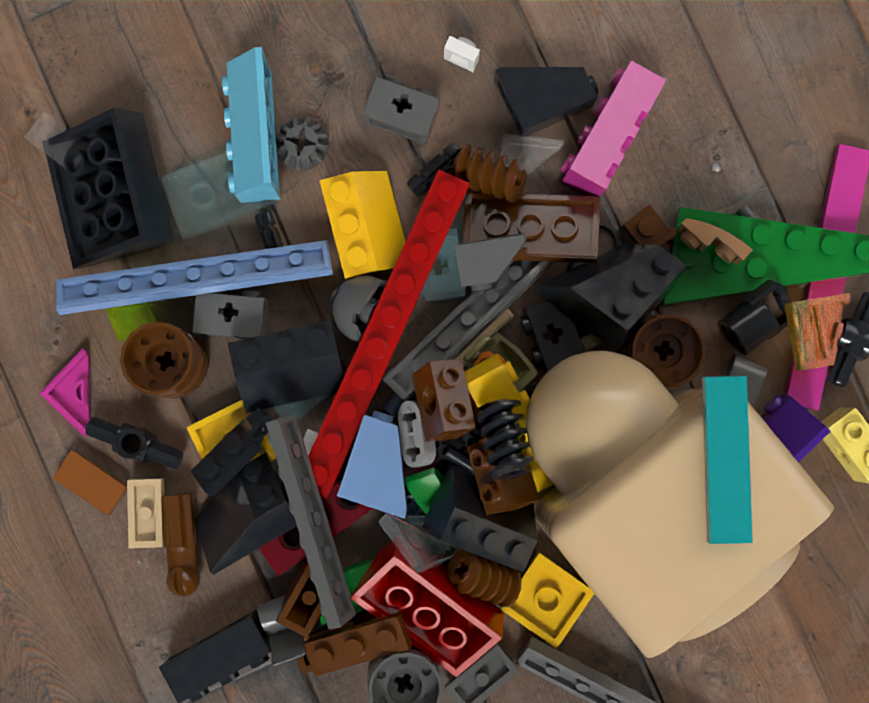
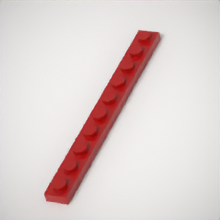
(385, 329)

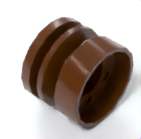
(684, 345)
(145, 359)

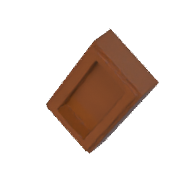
(90, 482)

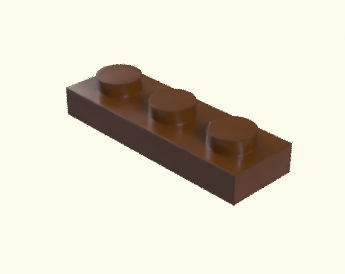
(358, 644)

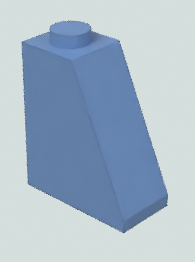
(376, 467)

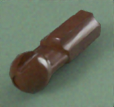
(180, 543)

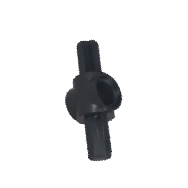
(852, 344)
(119, 439)

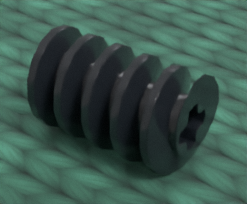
(504, 439)

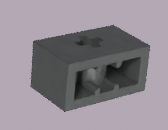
(414, 122)
(210, 315)

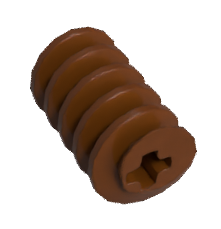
(489, 175)
(484, 578)

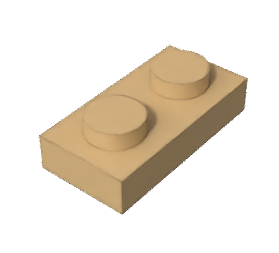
(145, 513)

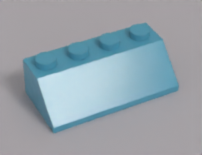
(252, 128)

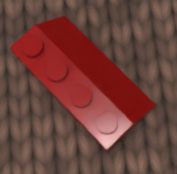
(438, 618)

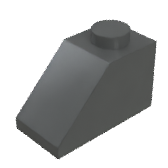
(486, 259)

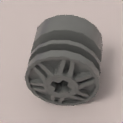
(423, 675)

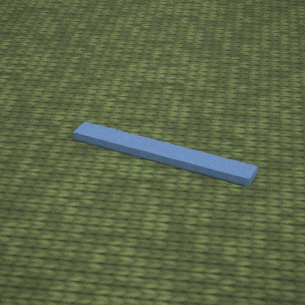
(193, 277)

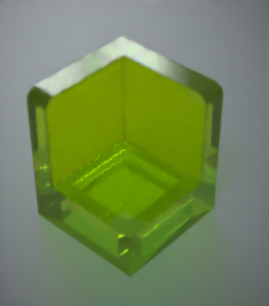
(129, 317)

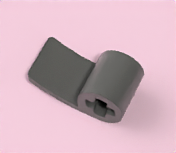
(284, 642)

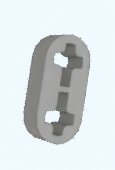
(413, 437)

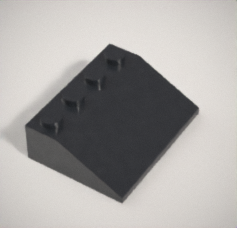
(115, 197)

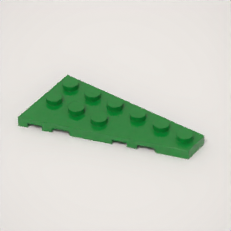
(779, 252)

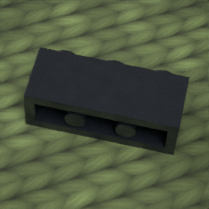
(217, 658)

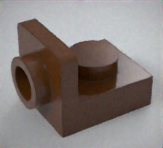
(649, 229)

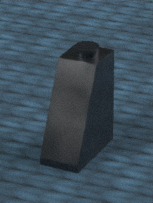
(544, 95)

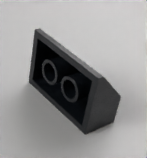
(286, 366)
(461, 521)

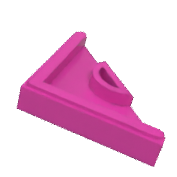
(71, 391)

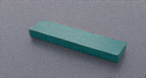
(727, 460)

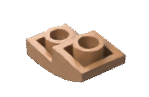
(701, 234)

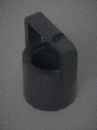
(752, 321)

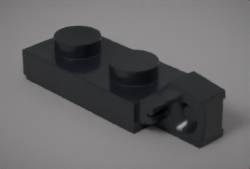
(232, 453)

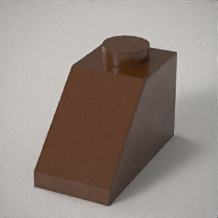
(300, 603)

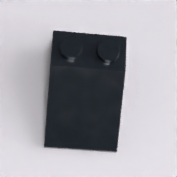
(244, 514)

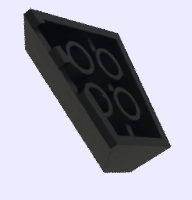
(616, 291)

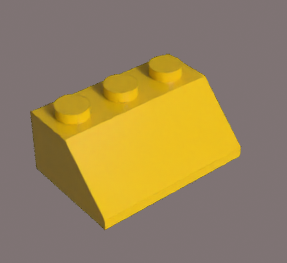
(364, 222)

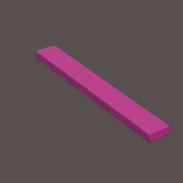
(839, 213)

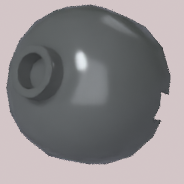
(355, 303)

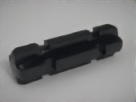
(419, 184)
(269, 234)

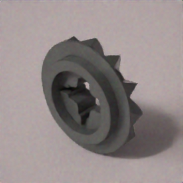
(310, 155)

